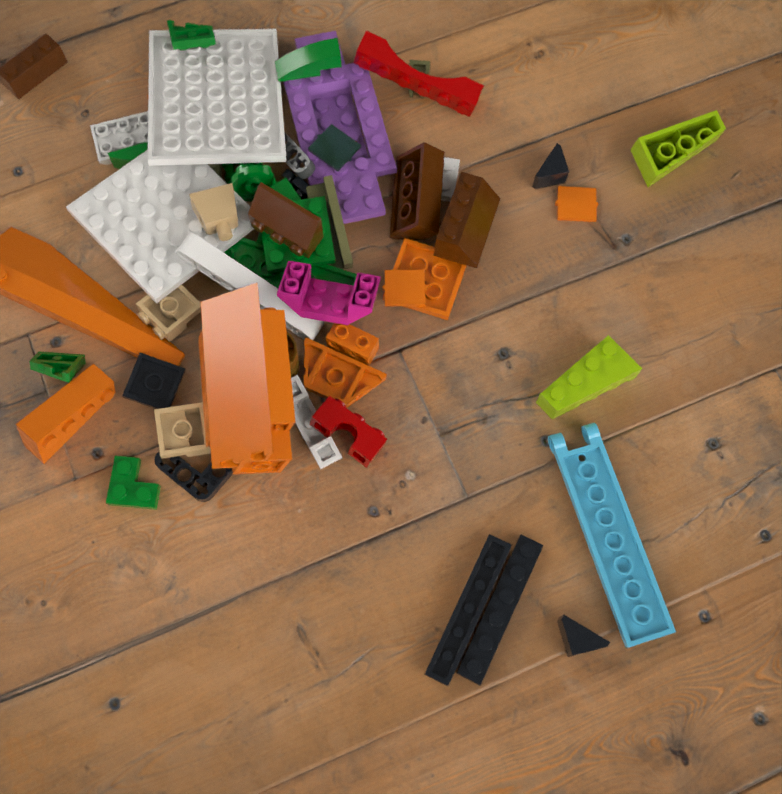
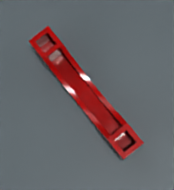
(378, 57)

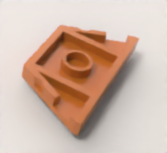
(337, 374)

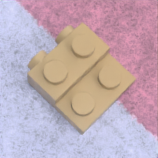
(170, 313)
(181, 431)

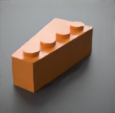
(65, 413)

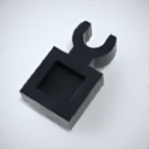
(297, 183)

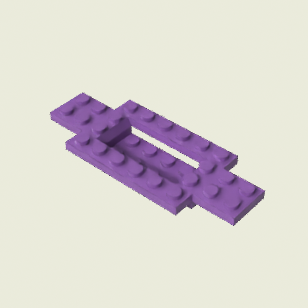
(328, 101)

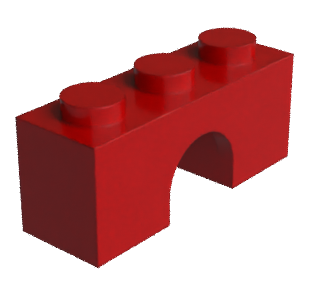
(335, 416)

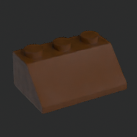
(31, 65)
(285, 221)

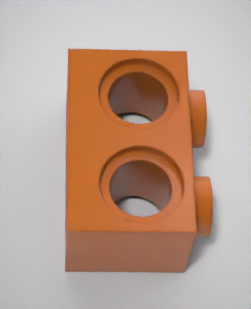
(353, 342)

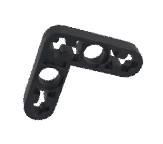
(205, 478)

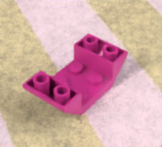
(327, 299)

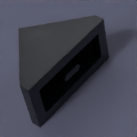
(553, 171)
(578, 638)

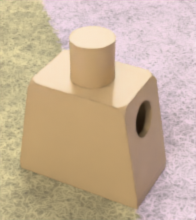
(216, 210)

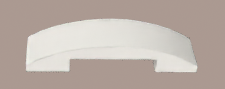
(322, 448)

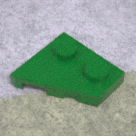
(190, 36)
(57, 365)

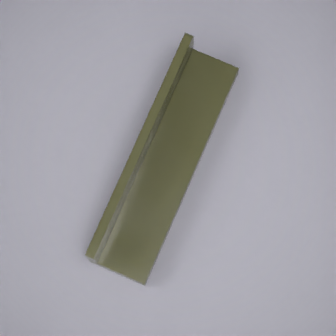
(338, 233)

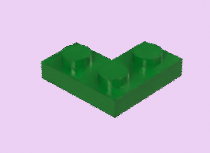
(125, 489)

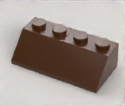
(417, 193)
(467, 221)

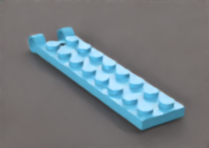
(612, 539)

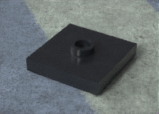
(153, 382)

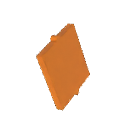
(576, 204)
(404, 287)

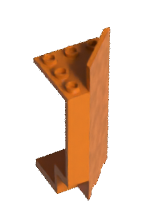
(246, 383)

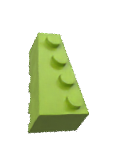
(672, 146)
(594, 374)

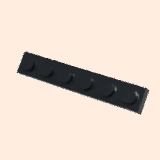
(468, 610)
(499, 610)

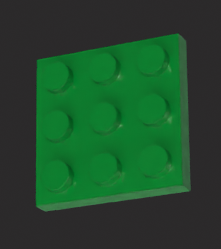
(279, 255)

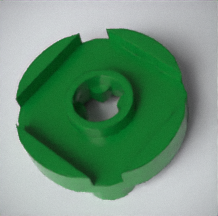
(251, 174)

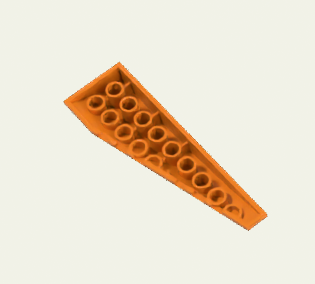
(54, 286)

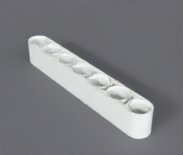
(235, 276)

